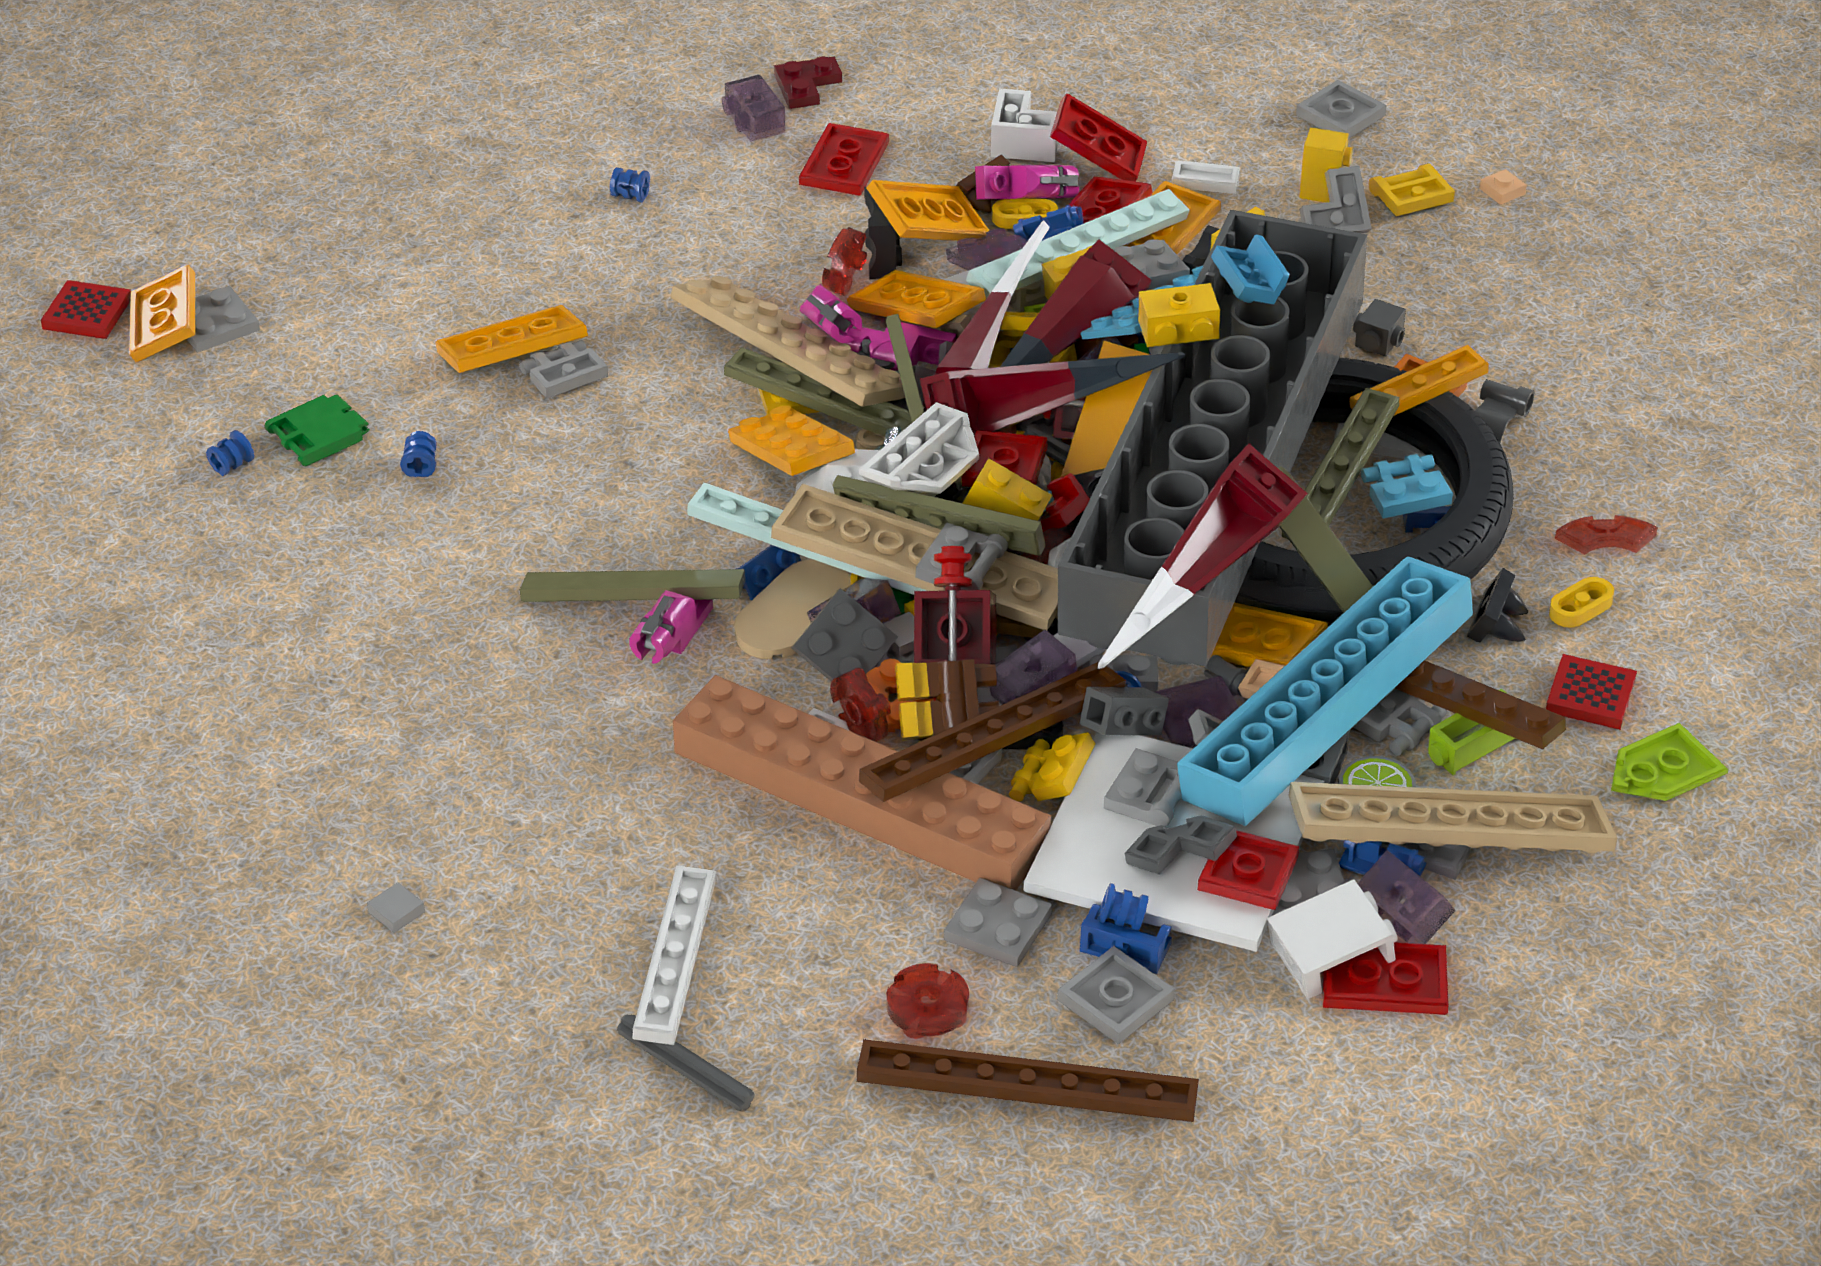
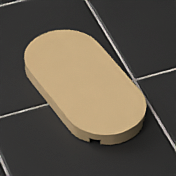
(780, 611)

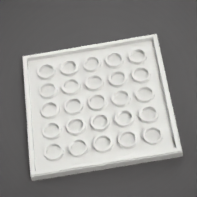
(1089, 845)

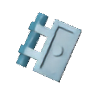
(1410, 493)

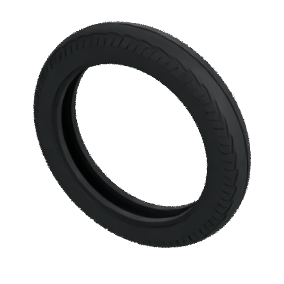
(1458, 542)

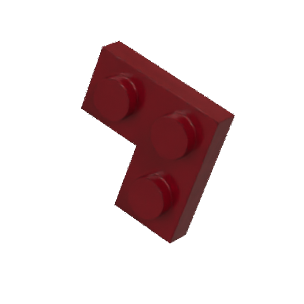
(801, 78)

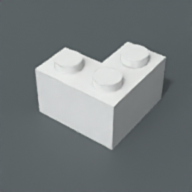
(1020, 131)

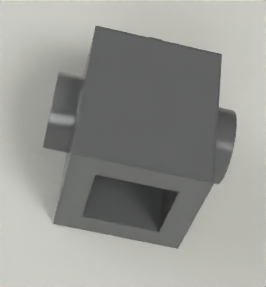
(1380, 327)

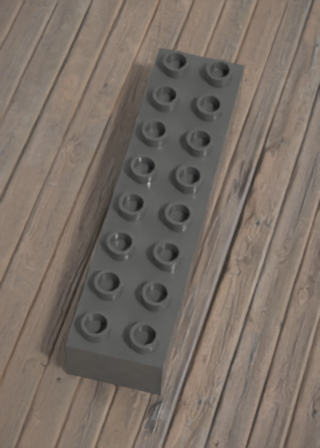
(1195, 419)

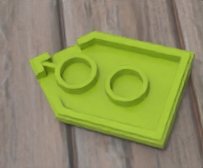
(1665, 765)

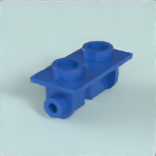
(1057, 220)
(766, 567)
(1362, 856)

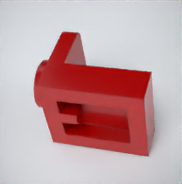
(1068, 502)

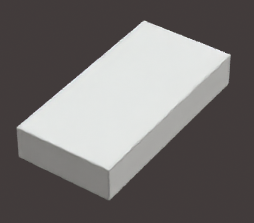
(1206, 176)

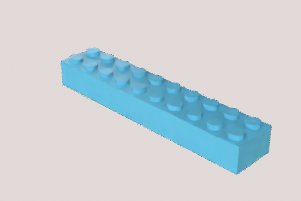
(1324, 690)

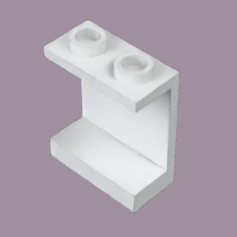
(1329, 933)

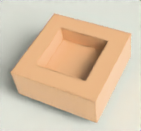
(1503, 186)
(1257, 676)

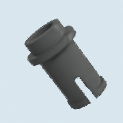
(1230, 674)

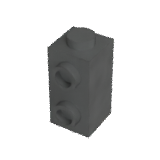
(1124, 711)

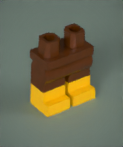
(955, 691)

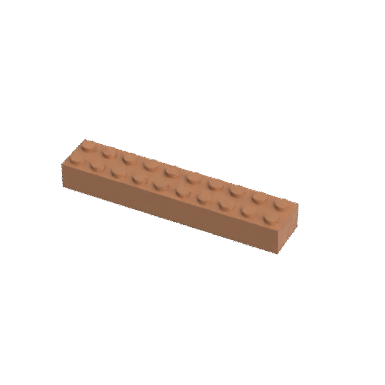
(818, 769)

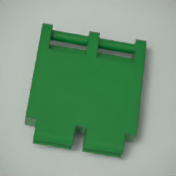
(318, 428)

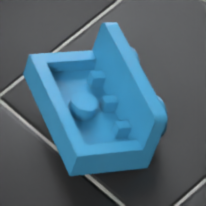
(1252, 273)

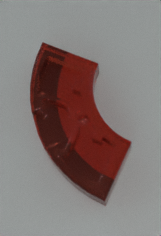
(1621, 532)

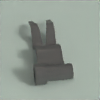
(1502, 404)

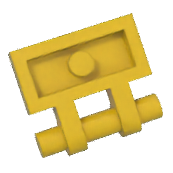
(1057, 767)

